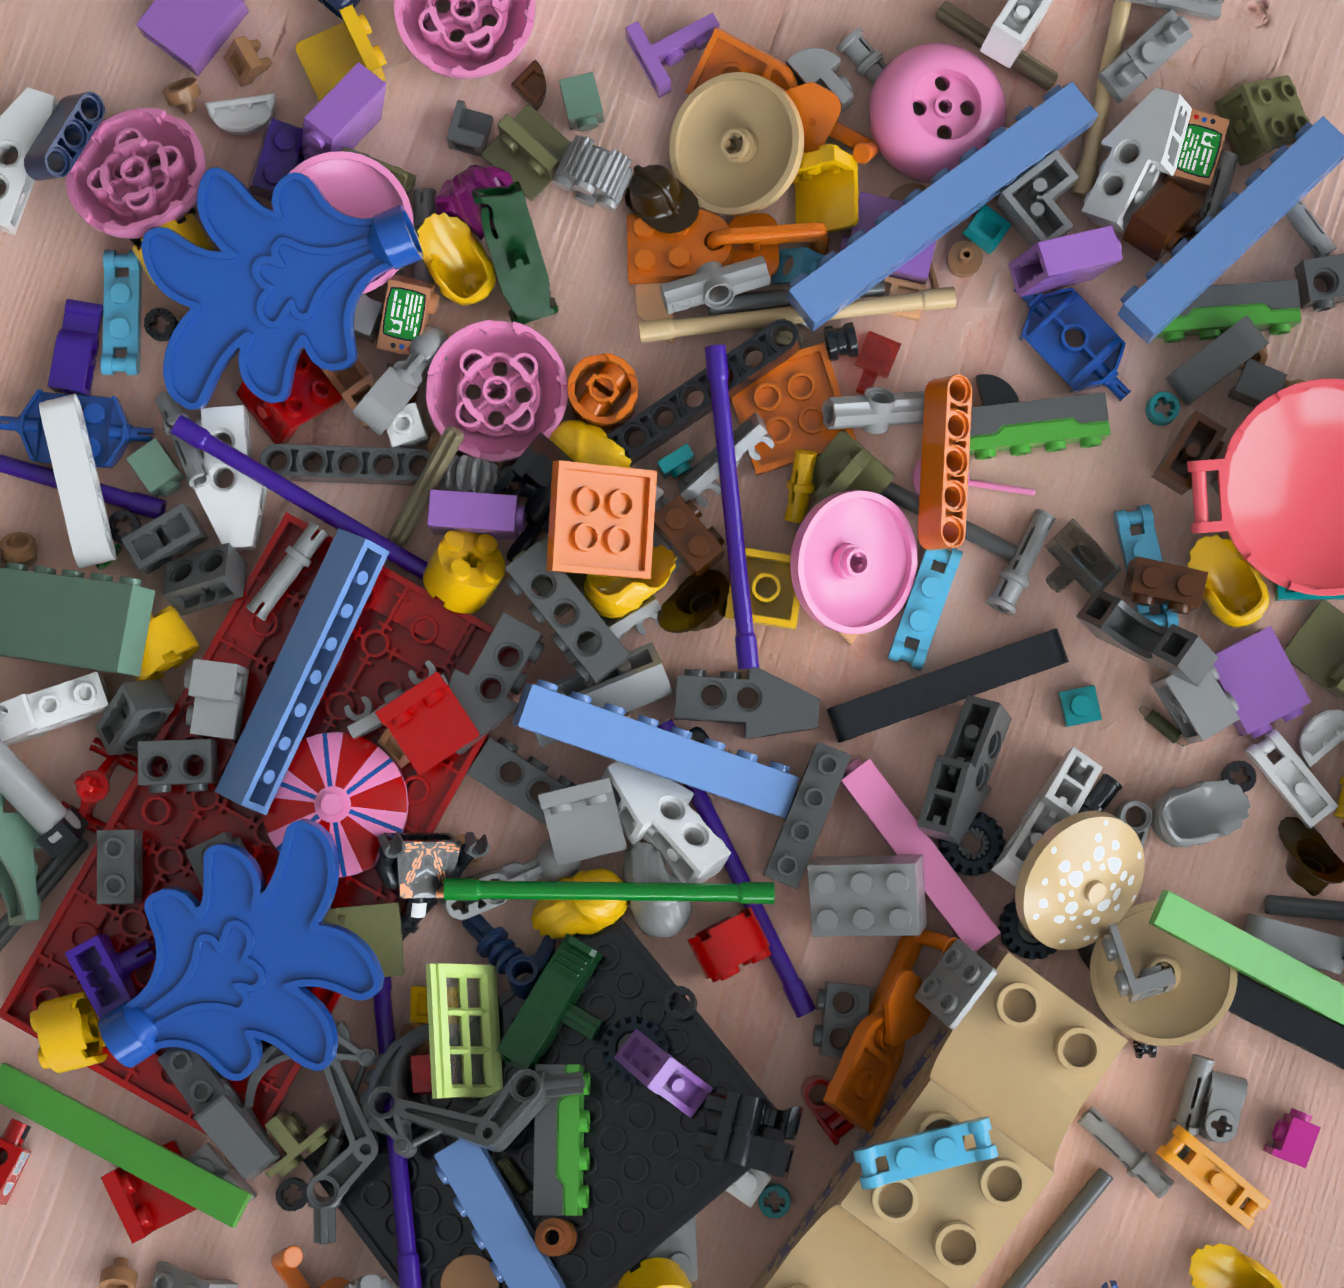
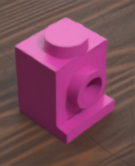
(1294, 1138)

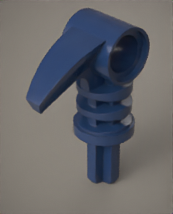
(507, 957)

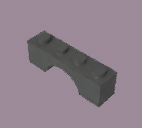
(1168, 649)

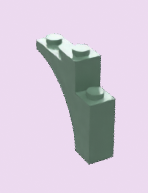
(18, 867)

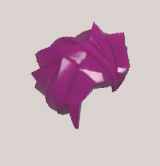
(456, 195)

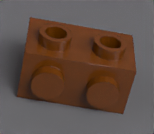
(1164, 220)
(1194, 442)
(688, 537)
(1164, 584)

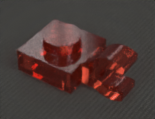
(876, 359)

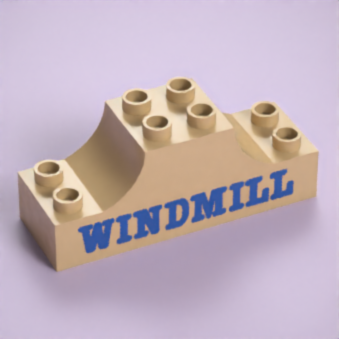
(1015, 1057)

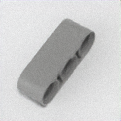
(1304, 944)

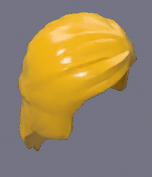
(456, 259)
(588, 444)
(1232, 585)
(618, 596)
(578, 916)
(1229, 1268)

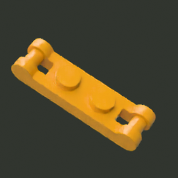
(1213, 1177)

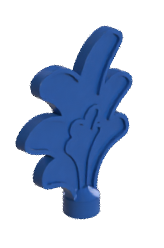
(275, 288)
(243, 960)

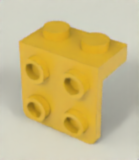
(337, 50)
(827, 189)

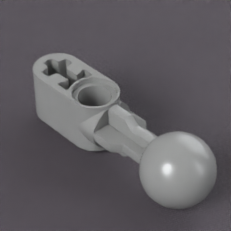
(399, 382)
(541, 867)

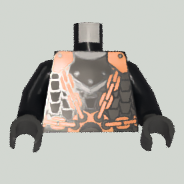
(418, 863)

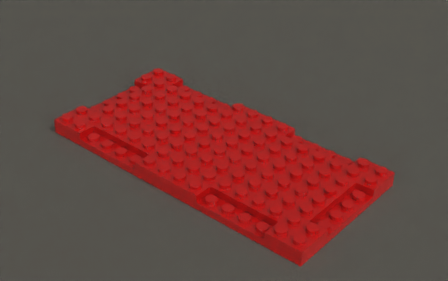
(393, 635)

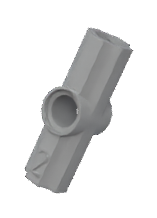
(715, 284)
(873, 410)

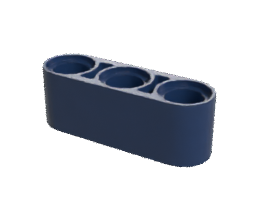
(64, 136)

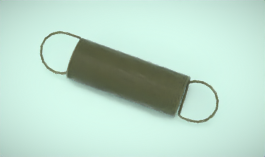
(1163, 726)
(513, 1176)

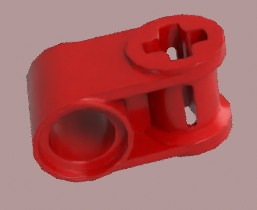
(830, 1120)

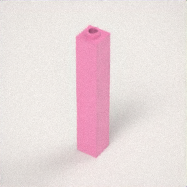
(904, 837)

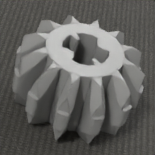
(470, 475)

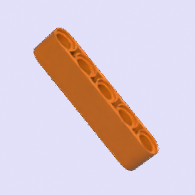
(944, 462)

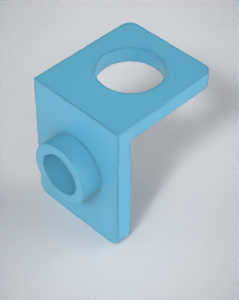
(804, 260)

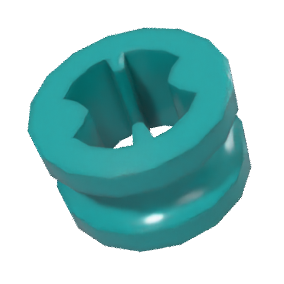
(1158, 418)
(782, 1192)

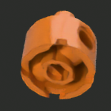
(603, 391)

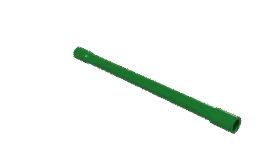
(742, 892)

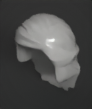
(1199, 813)
(654, 918)

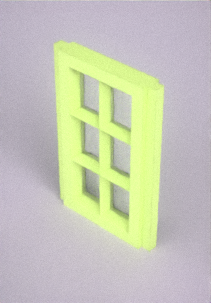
(463, 1030)

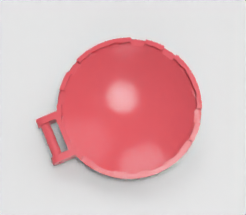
(1284, 488)

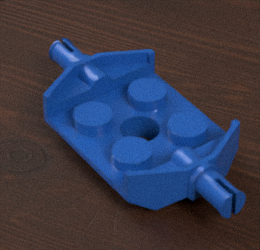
(1083, 366)
(105, 423)

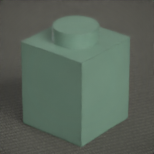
(581, 102)
(156, 469)

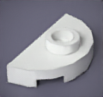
(242, 115)
(1321, 735)

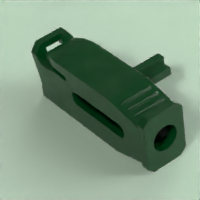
(515, 252)
(552, 1005)

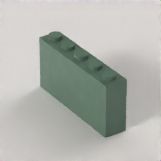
(74, 618)

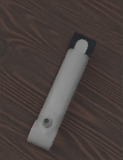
(55, 824)

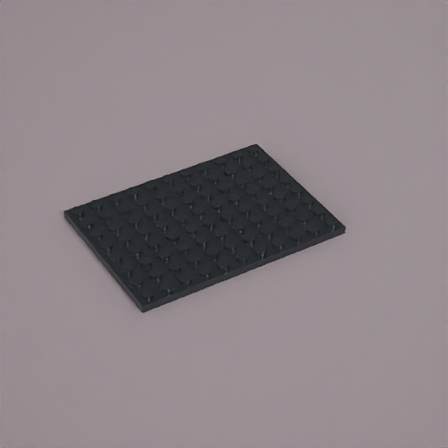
(642, 1148)

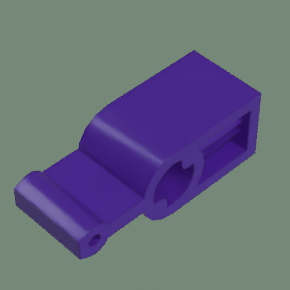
(76, 349)

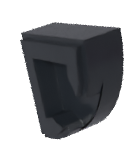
(994, 390)

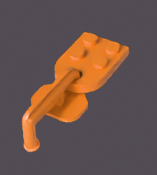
(816, 104)
(673, 256)
(880, 1038)

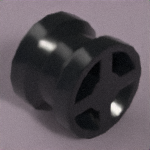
(841, 341)

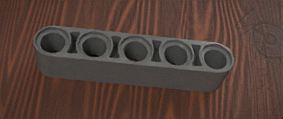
(333, 457)

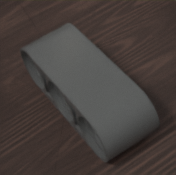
(1217, 360)

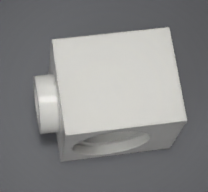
(407, 428)

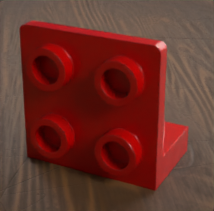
(310, 397)
(428, 723)
(142, 1205)

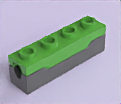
(1268, 305)
(1039, 424)
(561, 1150)

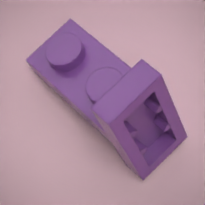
(669, 49)
(662, 1073)

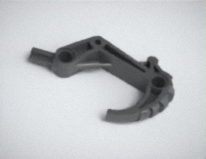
(505, 1110)
(336, 1165)

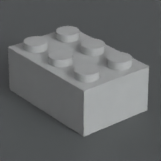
(867, 895)

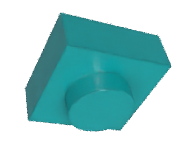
(987, 229)
(676, 463)
(1079, 706)

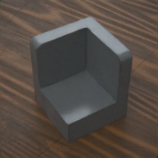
(469, 130)
(1256, 383)

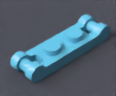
(121, 313)
(1144, 546)
(924, 606)
(925, 1152)

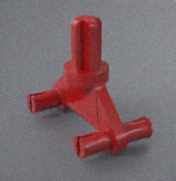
(94, 785)

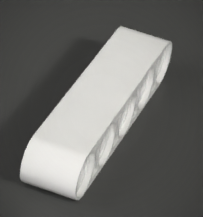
(77, 481)

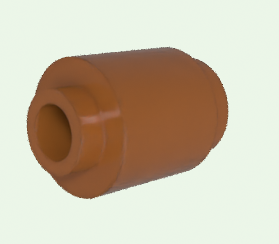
(566, 1232)

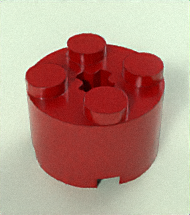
(728, 944)

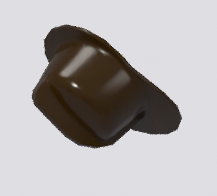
(661, 199)
(695, 604)
(1310, 858)

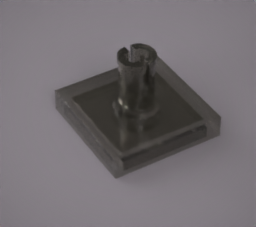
(1079, 560)

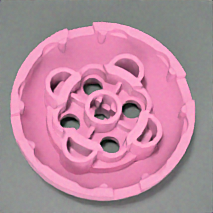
(482, 48)
(912, 140)
(118, 187)
(470, 361)

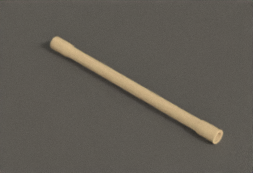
(1087, 166)
(668, 328)

